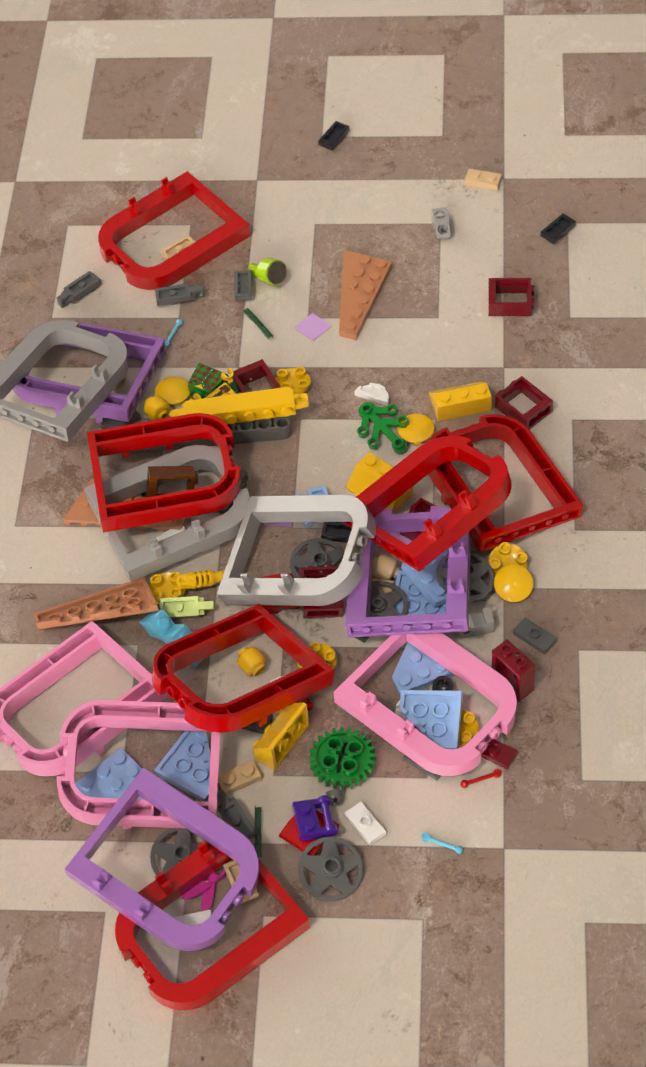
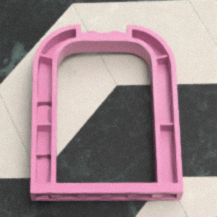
(47, 672)
(124, 715)
(403, 733)

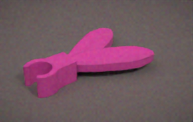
(206, 888)

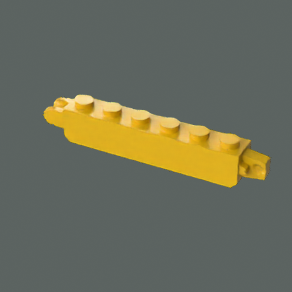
(247, 406)

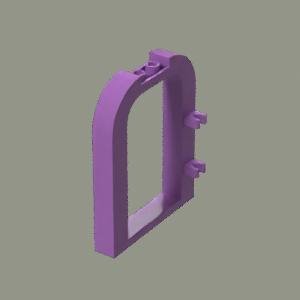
(115, 405)
(456, 618)
(140, 909)

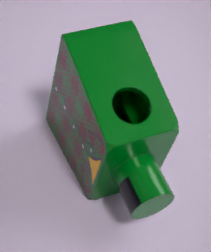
(204, 381)

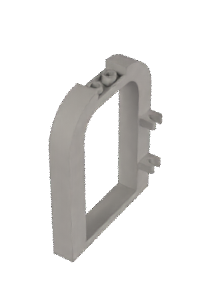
(86, 400)
(180, 545)
(242, 589)

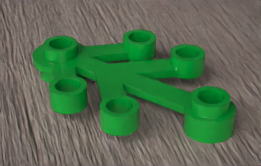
(382, 424)

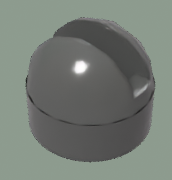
(335, 796)

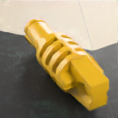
(198, 579)

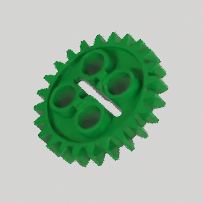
(324, 754)

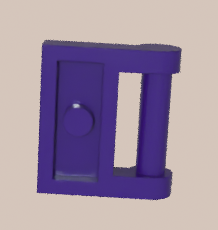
(307, 819)

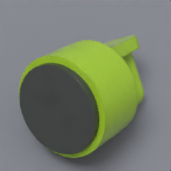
(269, 271)

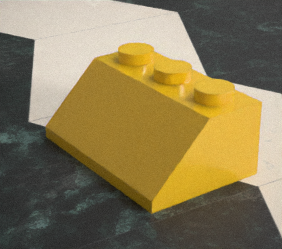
(461, 400)
(368, 471)
(281, 735)

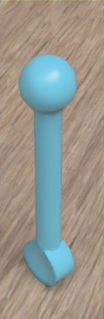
(179, 322)
(426, 837)

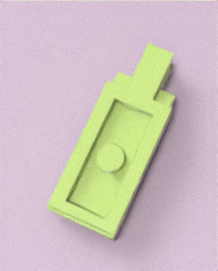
(185, 606)

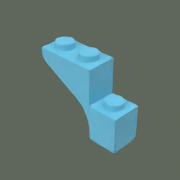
(161, 626)

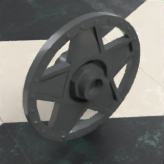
(316, 555)
(477, 570)
(384, 604)
(171, 852)
(330, 869)

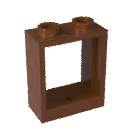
(169, 472)

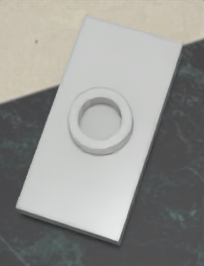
(365, 823)

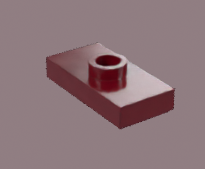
(499, 754)

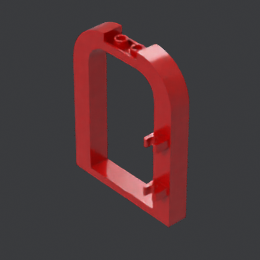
(188, 259)
(536, 462)
(170, 505)
(457, 521)
(255, 705)
(233, 966)

